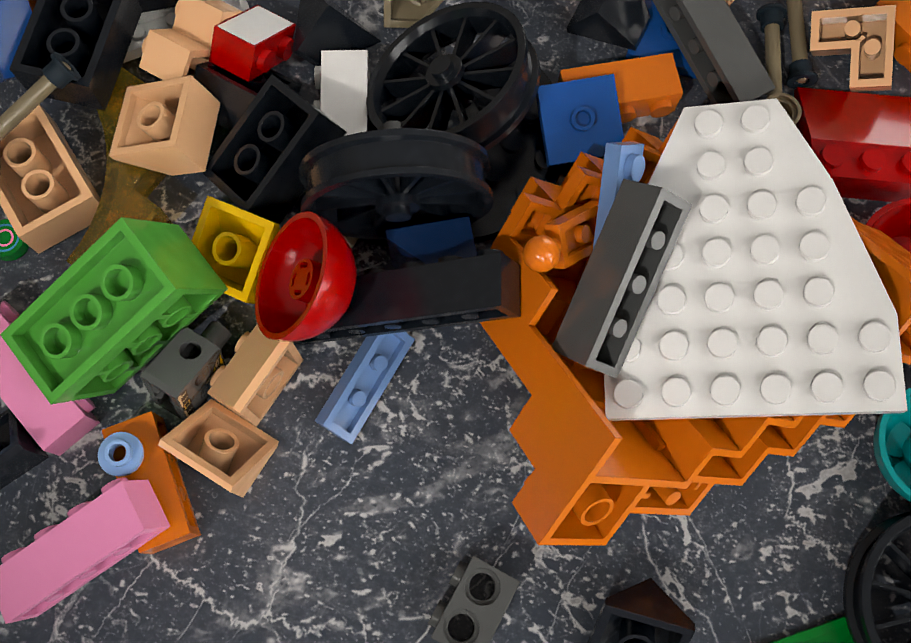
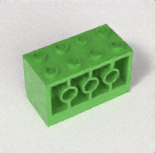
(113, 310)

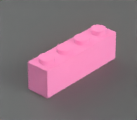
(51, 426)
(79, 548)

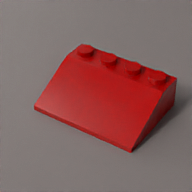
(860, 141)

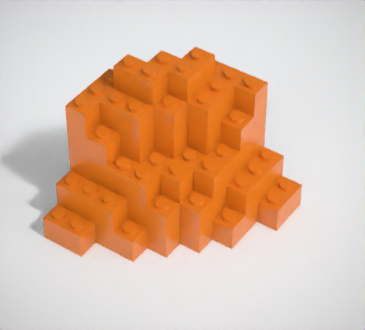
(601, 469)

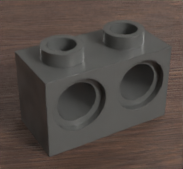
(484, 613)

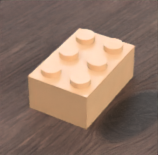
(43, 183)

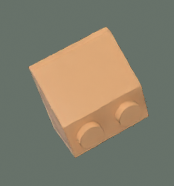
(166, 126)
(254, 375)

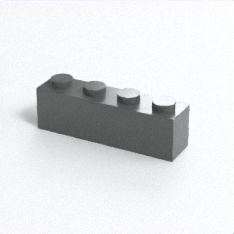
(716, 49)
(621, 276)

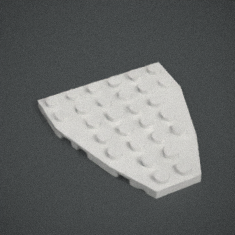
(766, 286)

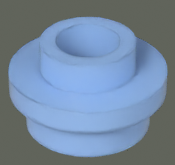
(132, 459)

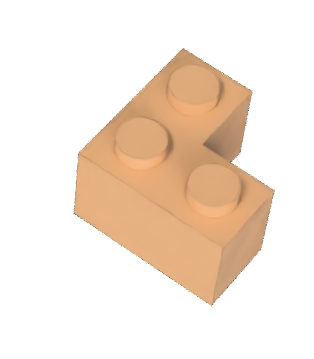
(864, 34)
(178, 50)

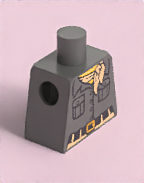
(183, 369)

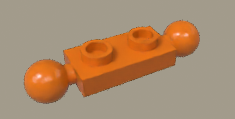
(565, 240)

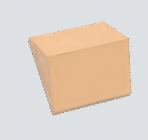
(221, 446)

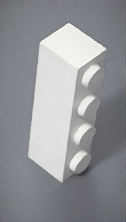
(343, 88)

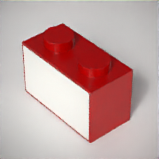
(252, 42)

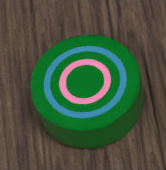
(10, 245)

